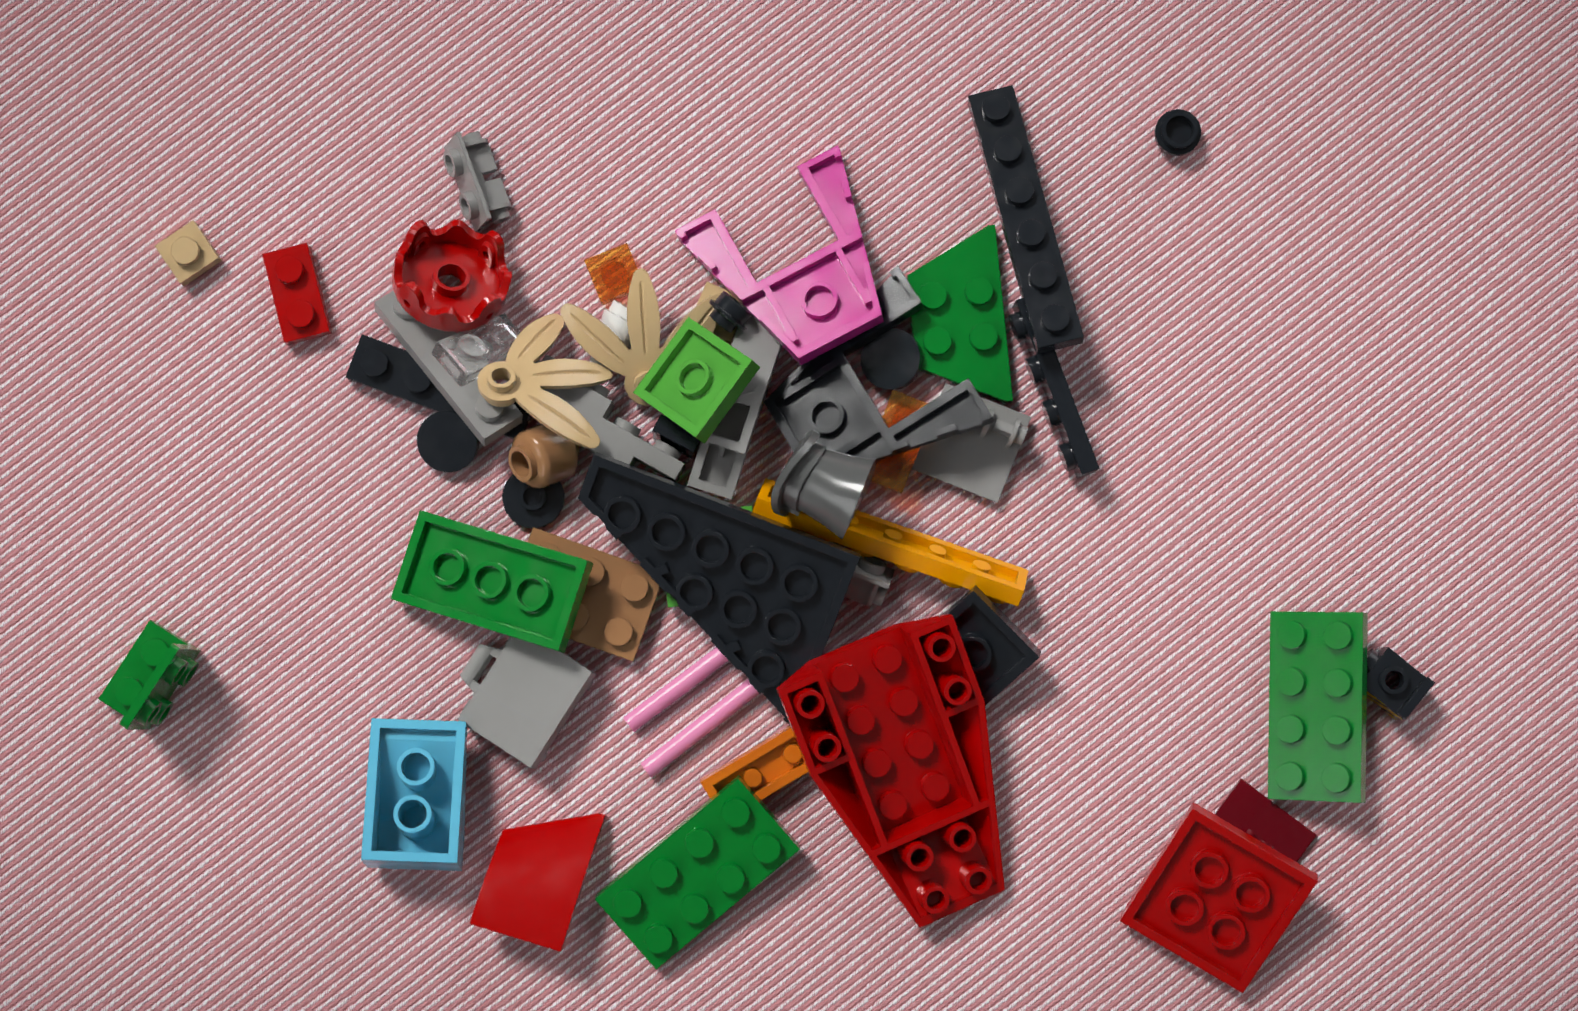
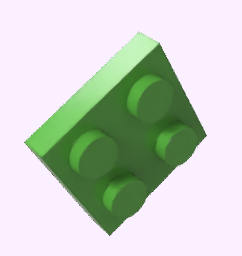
(696, 380)

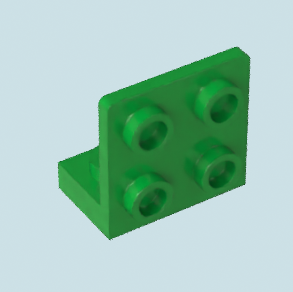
(150, 676)

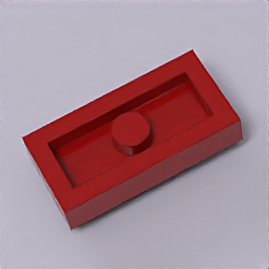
(297, 293)

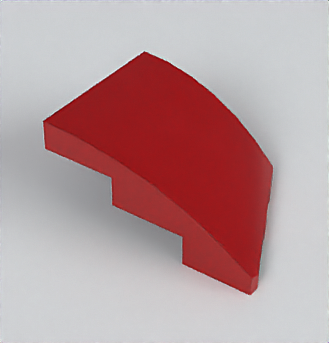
(537, 879)

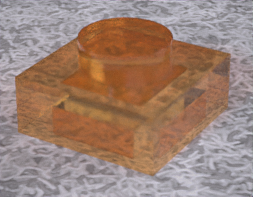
(612, 273)

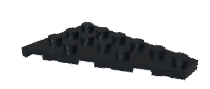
(742, 577)

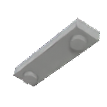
(419, 340)

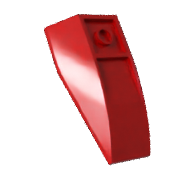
(905, 760)

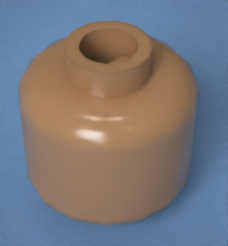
(542, 457)

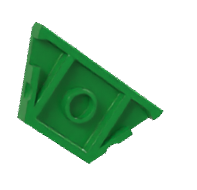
(964, 316)

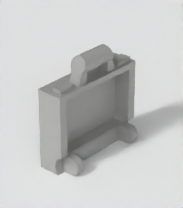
(523, 696)

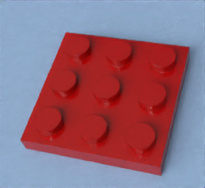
(1218, 897)

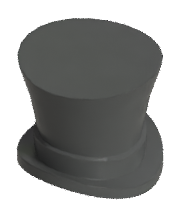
(822, 484)

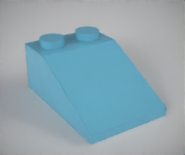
(415, 795)

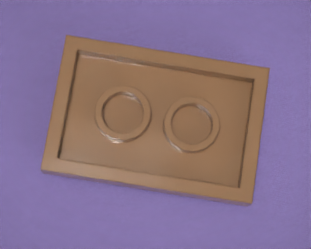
(615, 599)

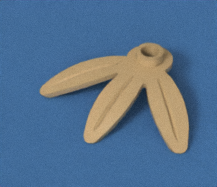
(643, 332)
(529, 379)

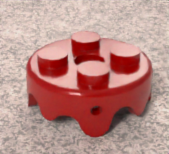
(458, 252)

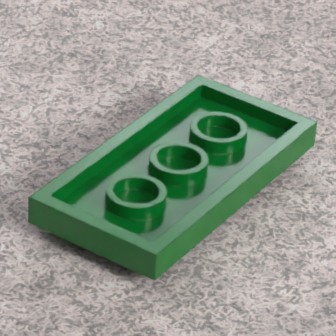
(492, 581)
(1318, 706)
(697, 872)

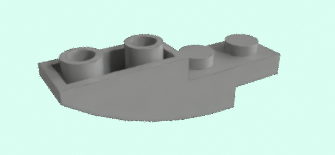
(620, 438)
(725, 451)

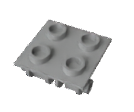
(977, 458)

